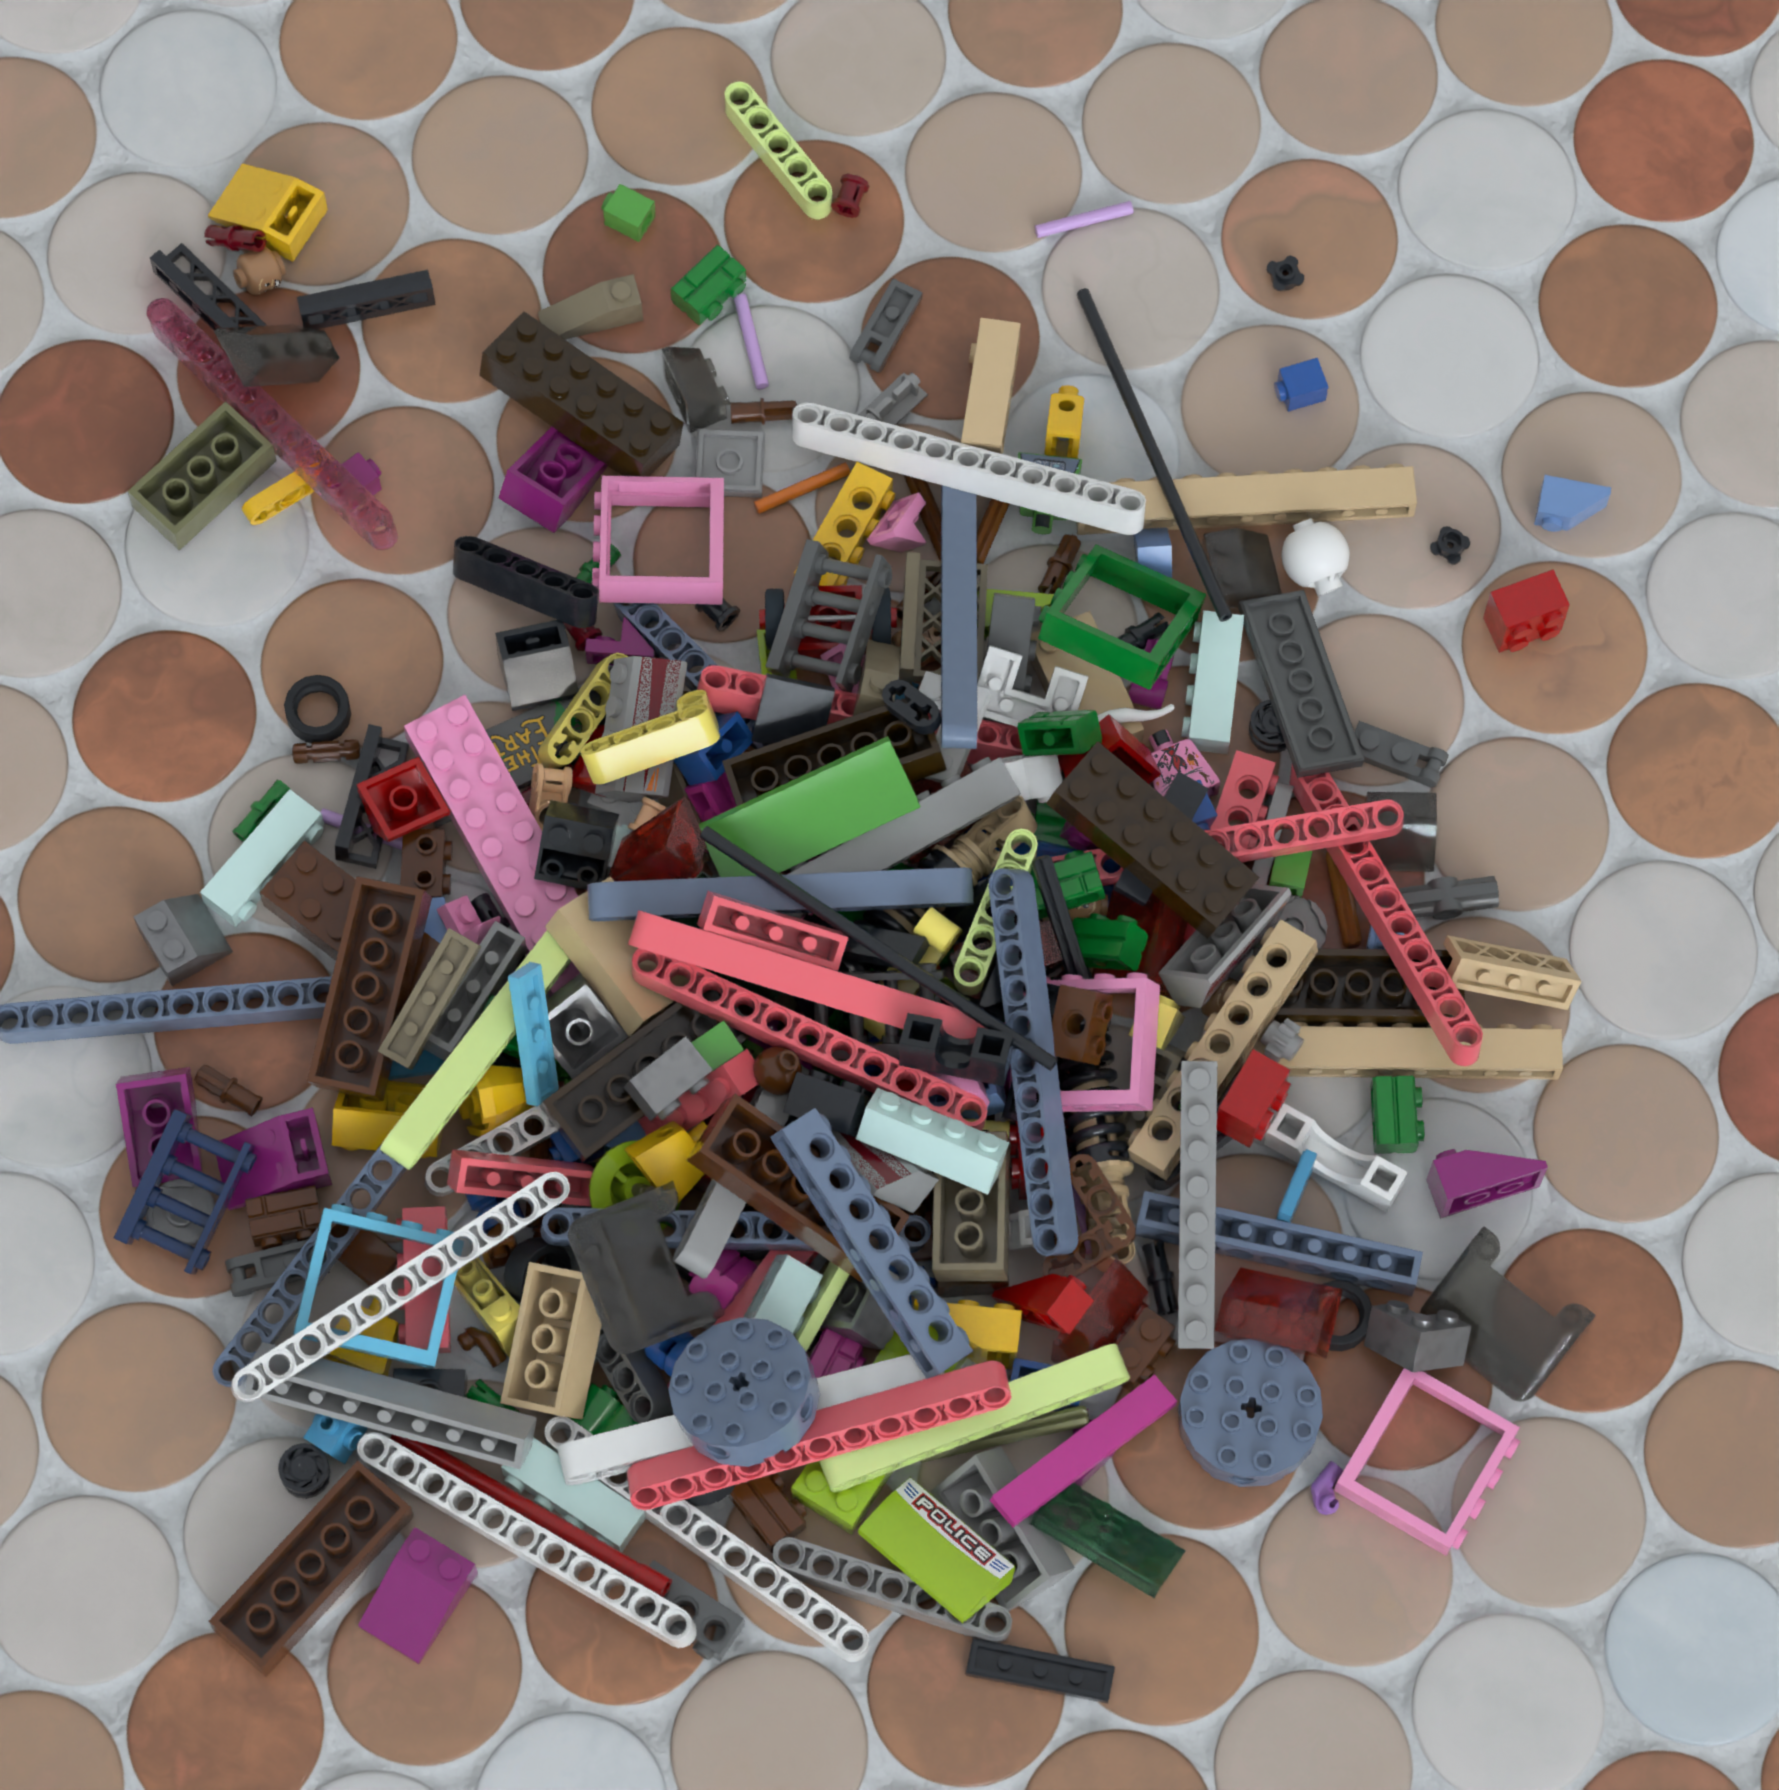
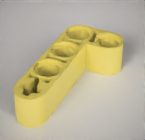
(582, 709)
(653, 741)
(941, 937)

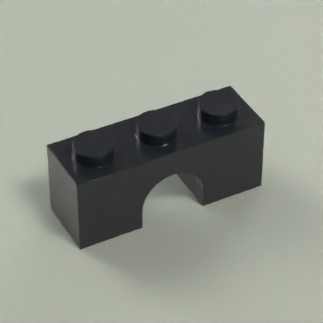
(929, 1048)

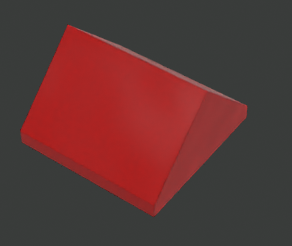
(401, 800)

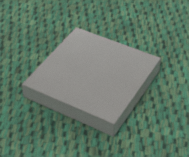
(732, 456)

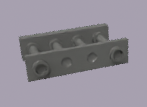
(806, 594)
(891, 1040)

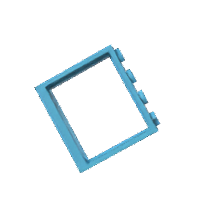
(378, 1223)

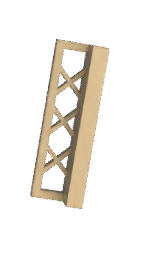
(1511, 973)

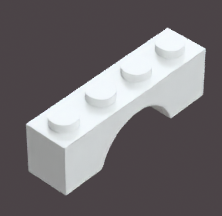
(1360, 1174)

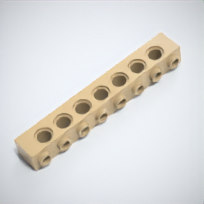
(1281, 941)

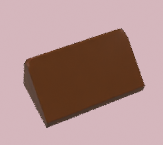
(499, 1254)
(366, 1255)

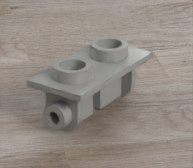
(896, 400)

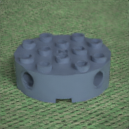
(744, 1391)
(1215, 1418)

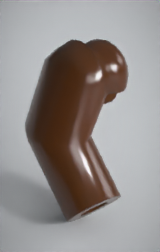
(483, 1341)

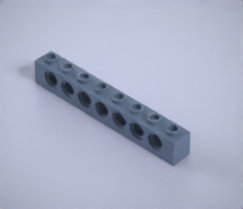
(853, 1237)
(1290, 1246)

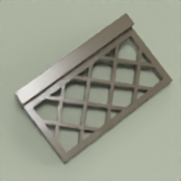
(914, 611)
(429, 999)

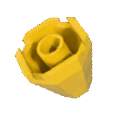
(495, 1099)

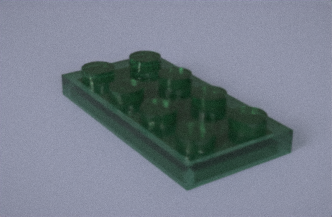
(1109, 1538)

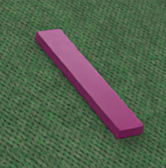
(1083, 1451)

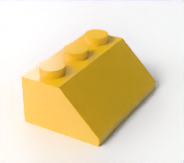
(367, 1122)

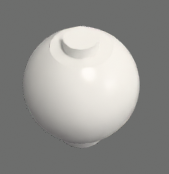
(1316, 556)

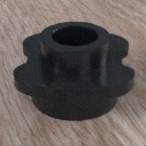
(1282, 282)
(1453, 536)

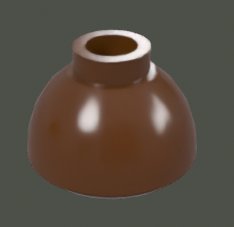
(776, 1069)

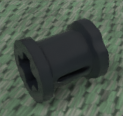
(722, 614)

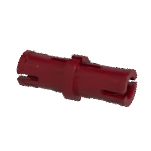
(235, 238)

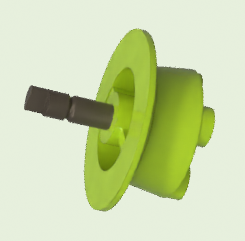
(617, 1178)

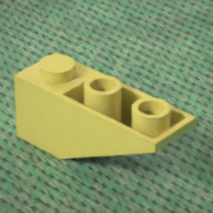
(1168, 1022)
(489, 1302)

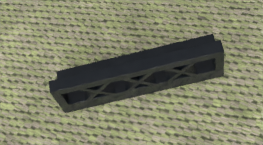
(366, 300)
(203, 305)
(354, 807)

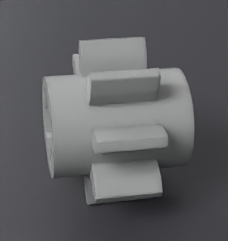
(1282, 1040)

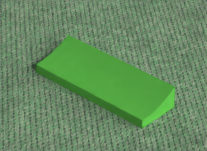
(816, 810)

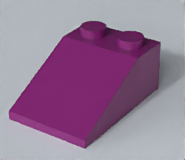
(551, 479)
(145, 1109)
(1478, 1178)
(417, 1595)

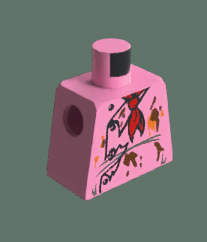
(1183, 758)

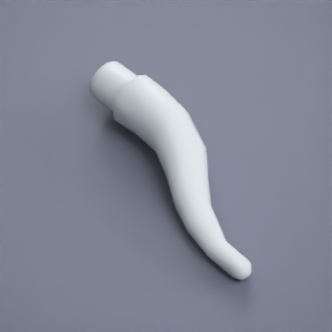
(1133, 715)

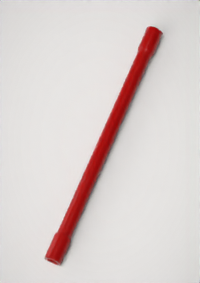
(572, 1534)

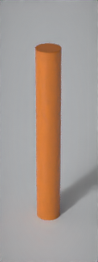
(801, 488)

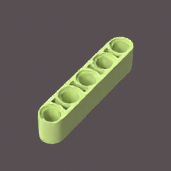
(776, 136)
(982, 925)

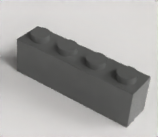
(1011, 630)

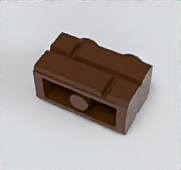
(283, 1216)
(769, 1509)

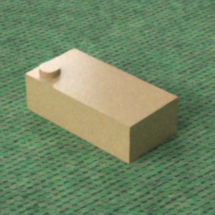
(991, 384)
(1103, 689)
(605, 962)
(553, 1344)

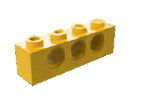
(861, 486)

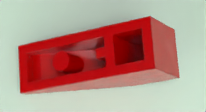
(1048, 1301)

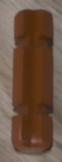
(326, 751)

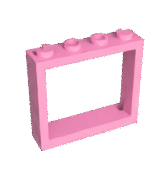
(663, 493)
(1143, 1047)
(1396, 1515)

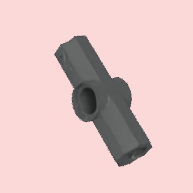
(1451, 897)

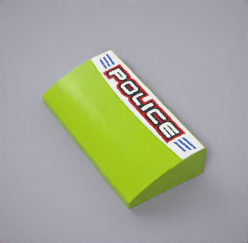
(937, 1550)

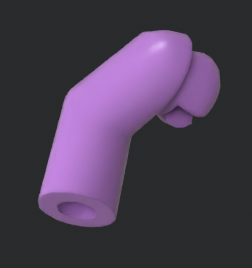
(1322, 1489)

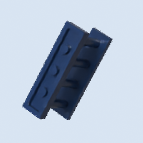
(166, 1163)

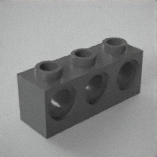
(707, 1614)

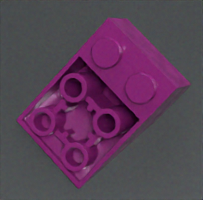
(287, 1157)

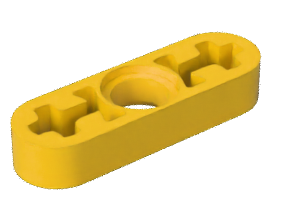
(276, 498)

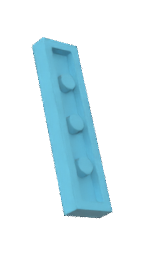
(533, 1033)

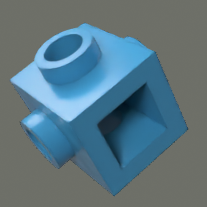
(335, 1436)

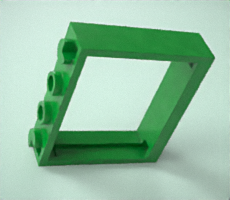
(1106, 650)

